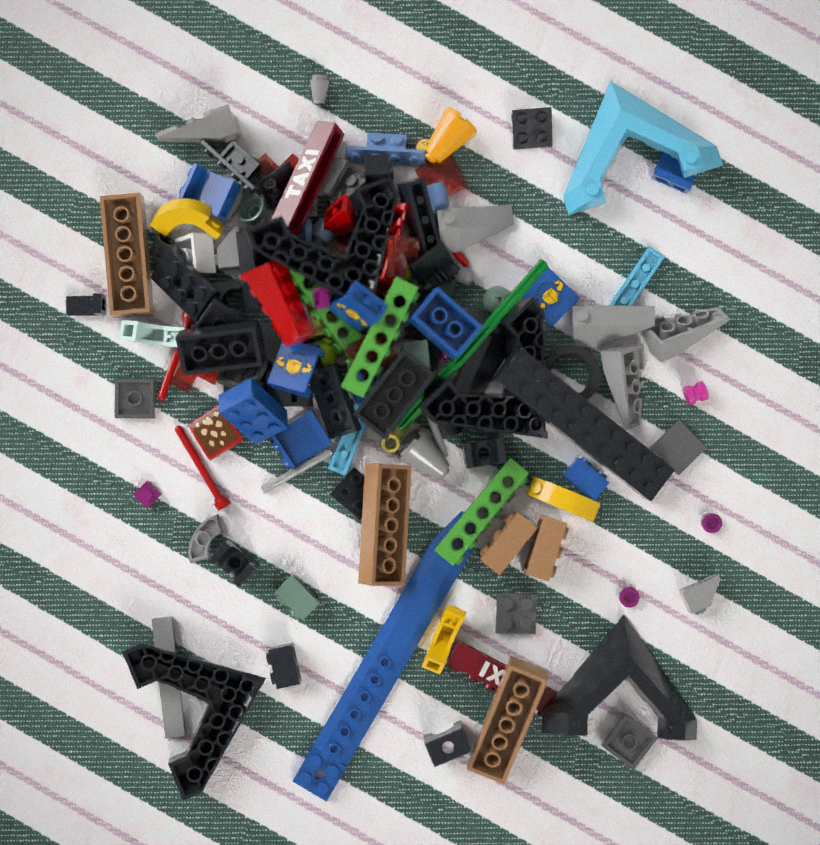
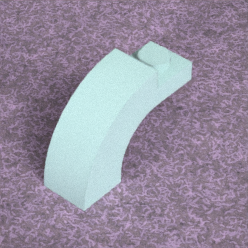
(149, 333)

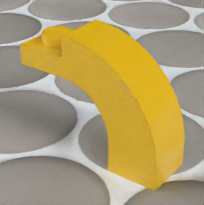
(189, 212)
(563, 499)
(443, 639)

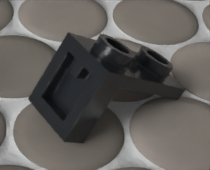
(86, 305)

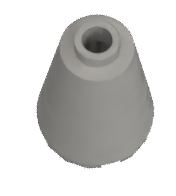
(423, 454)

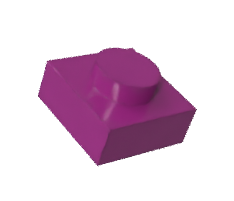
(321, 298)
(147, 494)

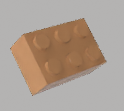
(506, 542)
(545, 548)

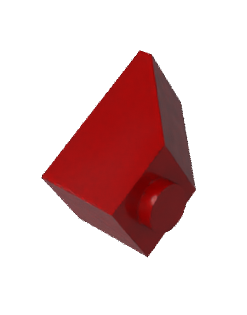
(340, 216)

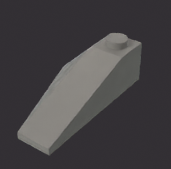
(215, 127)
(470, 225)
(603, 324)
(678, 333)
(623, 373)

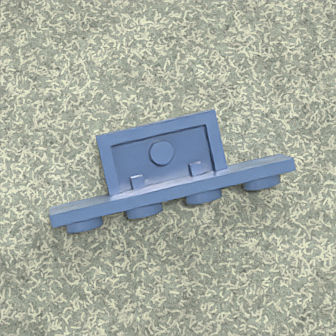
(387, 144)

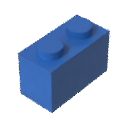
(585, 478)

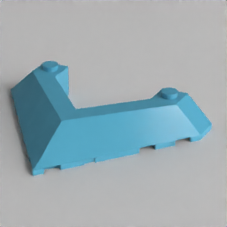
(624, 116)

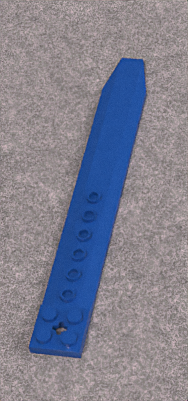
(380, 667)

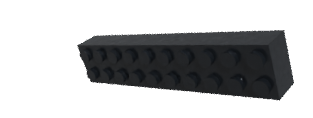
(583, 423)

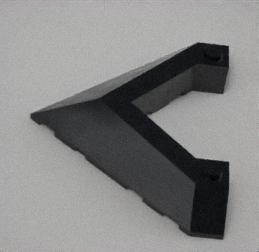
(335, 272)
(480, 367)
(494, 411)
(617, 659)
(228, 699)

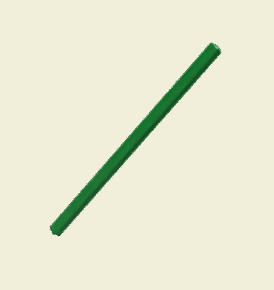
(488, 326)

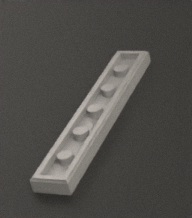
(170, 697)

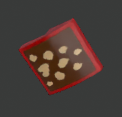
(214, 433)

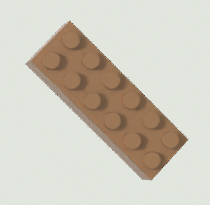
(126, 255)
(384, 524)
(507, 719)

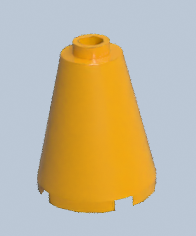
(449, 135)

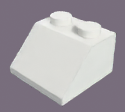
(198, 251)

